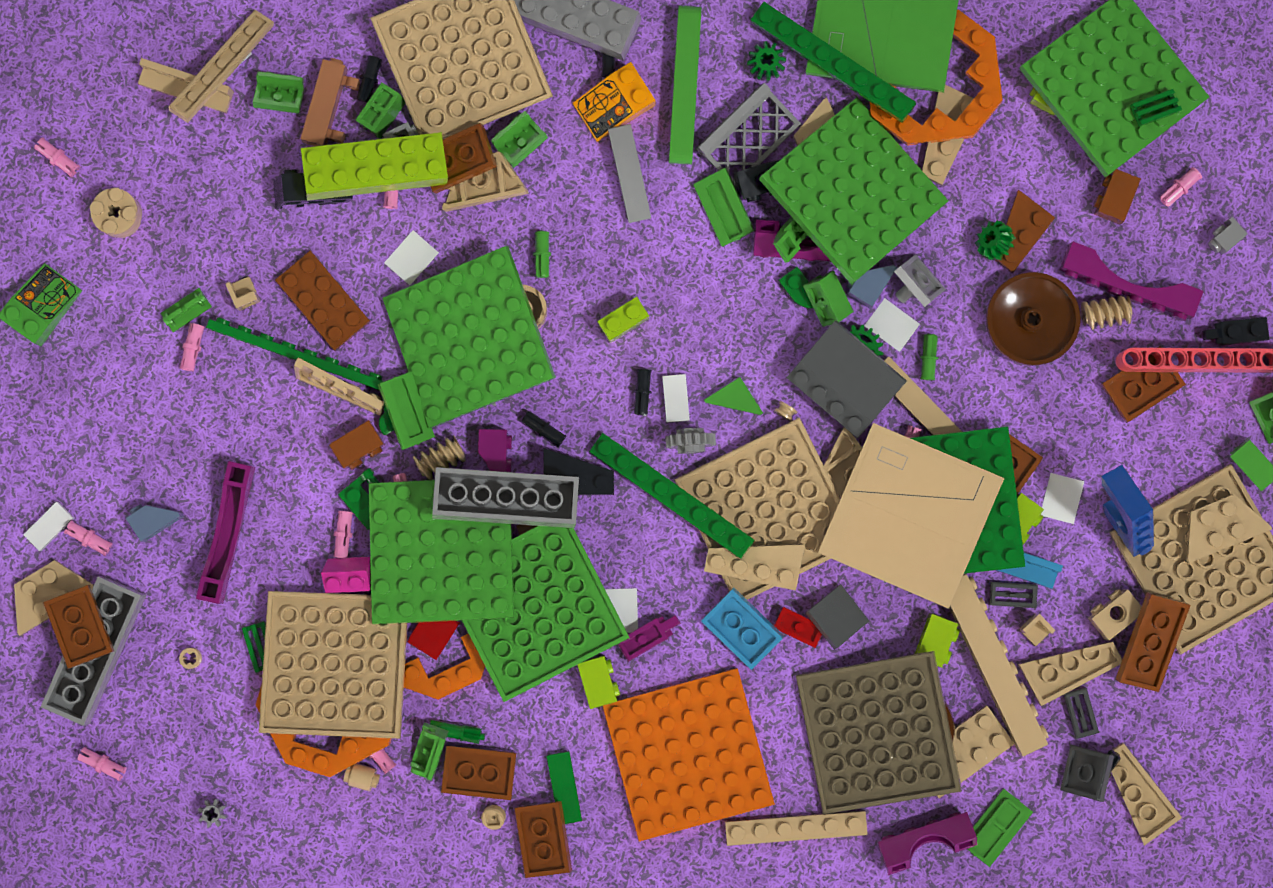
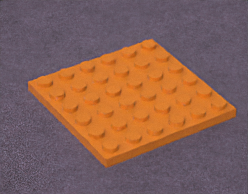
(688, 754)

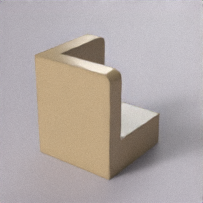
(243, 293)
(1036, 629)

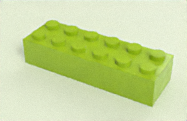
(374, 166)

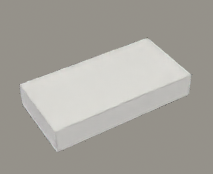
(676, 398)
(48, 526)

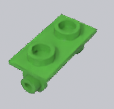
(185, 310)

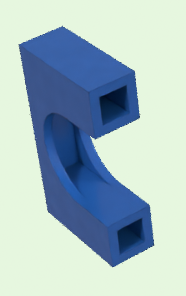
(1128, 511)

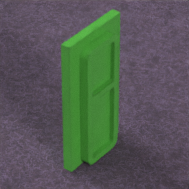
(724, 207)
(405, 410)
(998, 826)

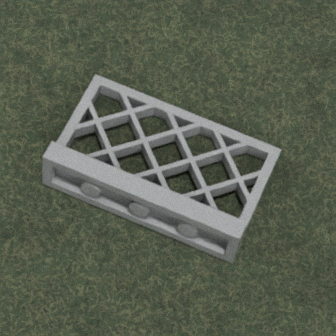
(739, 117)

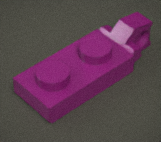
(648, 637)

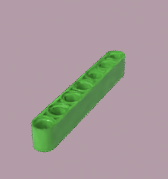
(685, 84)

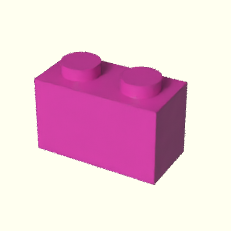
(347, 575)

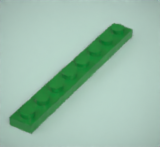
(833, 62)
(288, 350)
(672, 496)

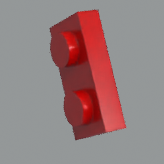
(798, 627)

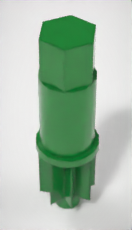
(460, 732)

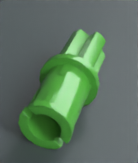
(542, 254)
(929, 357)

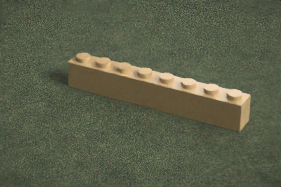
(996, 669)

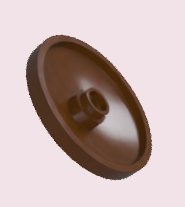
(1033, 319)

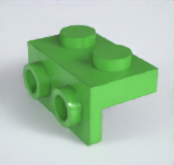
(278, 92)
(519, 139)

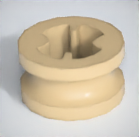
(785, 411)
(190, 665)

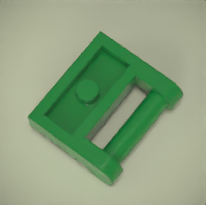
(357, 497)

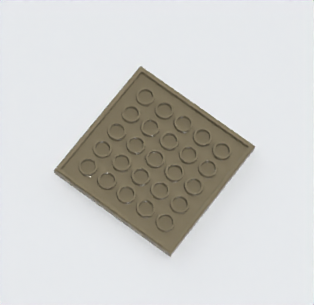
(879, 732)

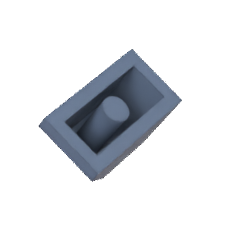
(870, 285)
(151, 520)

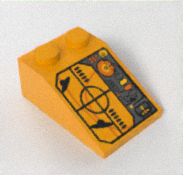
(614, 101)

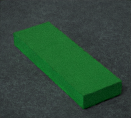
(564, 785)

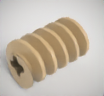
(1106, 311)
(440, 457)

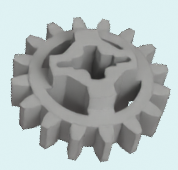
(690, 440)

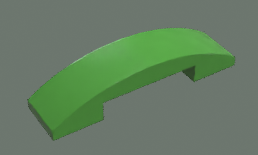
(788, 239)

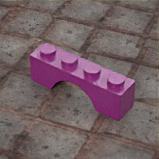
(764, 237)
(954, 832)

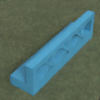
(1036, 571)

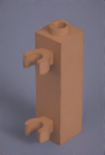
(325, 102)

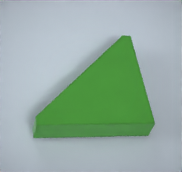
(735, 397)

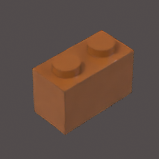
(1116, 196)
(357, 445)

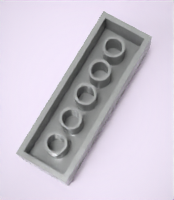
(592, 23)
(505, 497)
(78, 690)

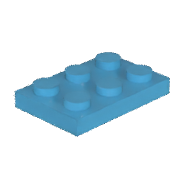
(742, 628)

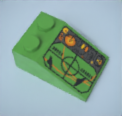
(40, 304)

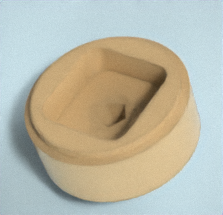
(493, 817)

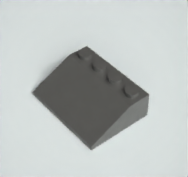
(846, 379)

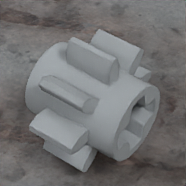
(218, 810)

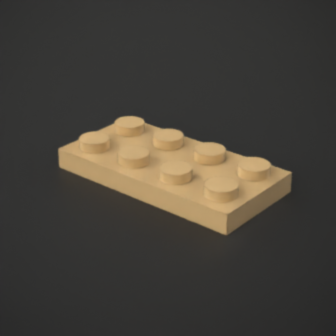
(978, 742)

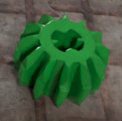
(767, 53)
(995, 240)

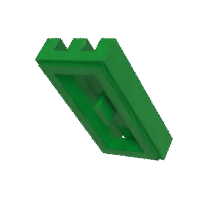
(1172, 101)
(258, 642)

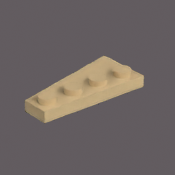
(941, 155)
(322, 380)
(761, 564)
(1063, 672)
(1142, 796)

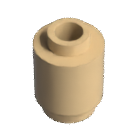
(361, 777)

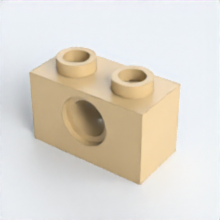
(1129, 612)

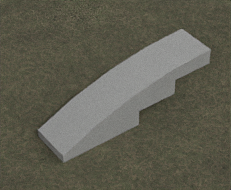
(629, 173)

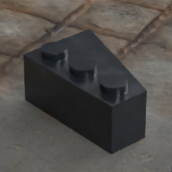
(290, 190)
(592, 478)

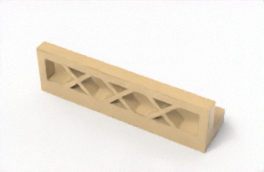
(173, 82)

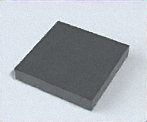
(837, 617)
(1087, 773)

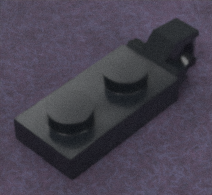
(1238, 331)

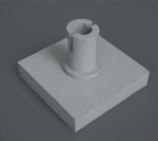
(918, 282)

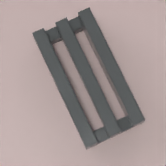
(993, 593)
(1075, 693)

